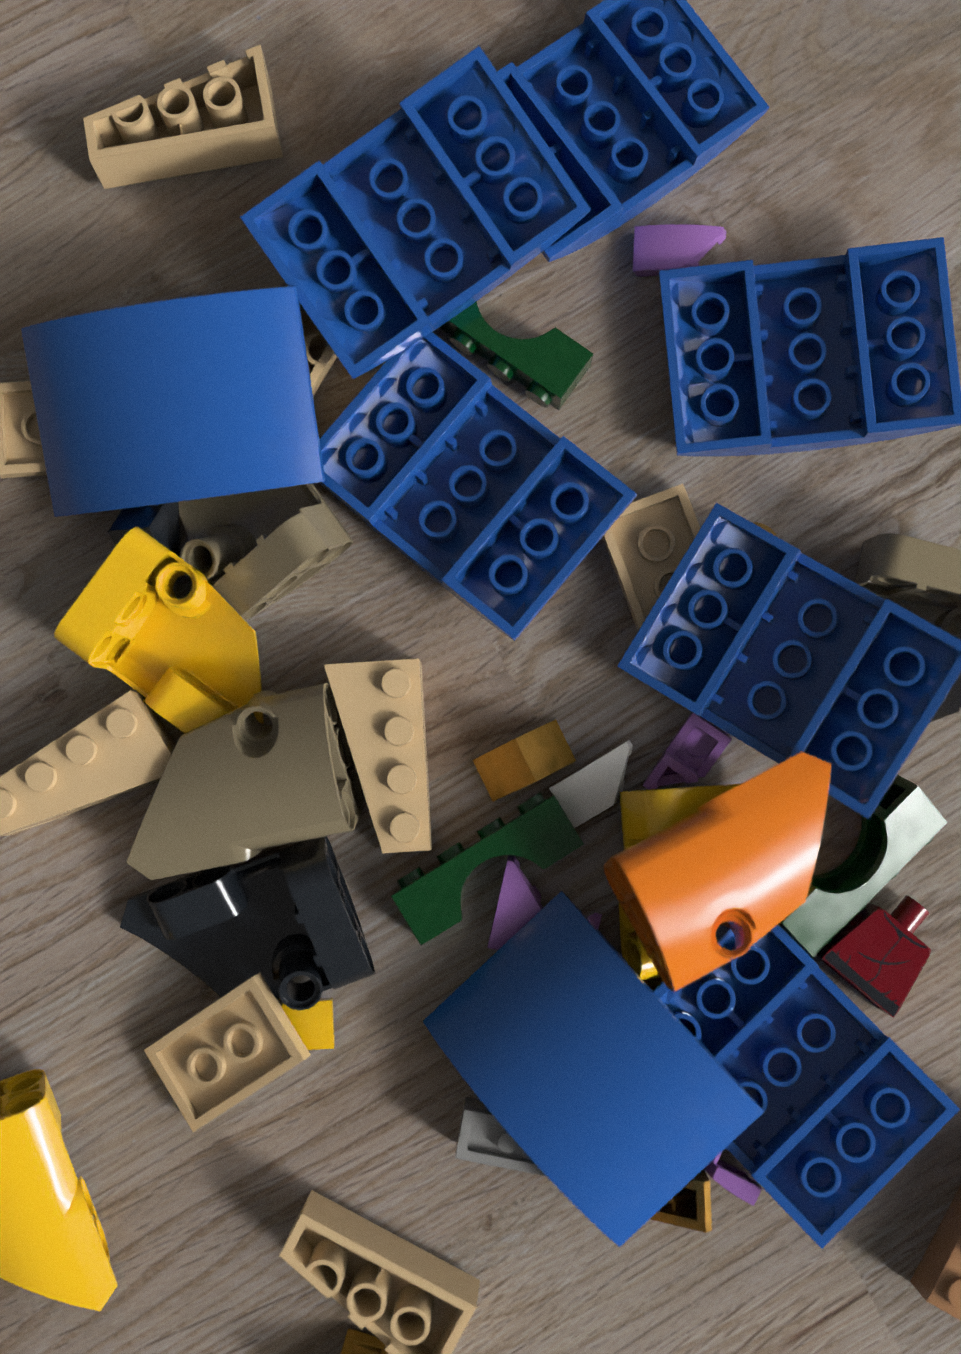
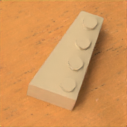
(188, 126)
(90, 764)

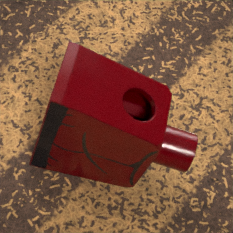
(880, 953)

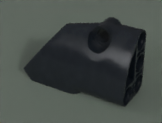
(265, 917)

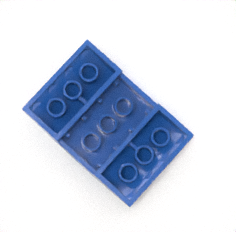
(632, 107)
(418, 215)
(811, 351)
(174, 401)
(469, 483)
(794, 657)
(590, 1070)
(832, 1086)

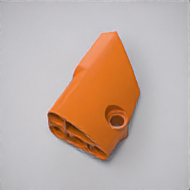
(729, 864)

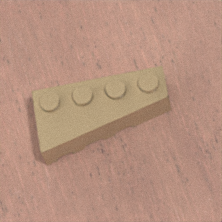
(387, 739)
(380, 1279)

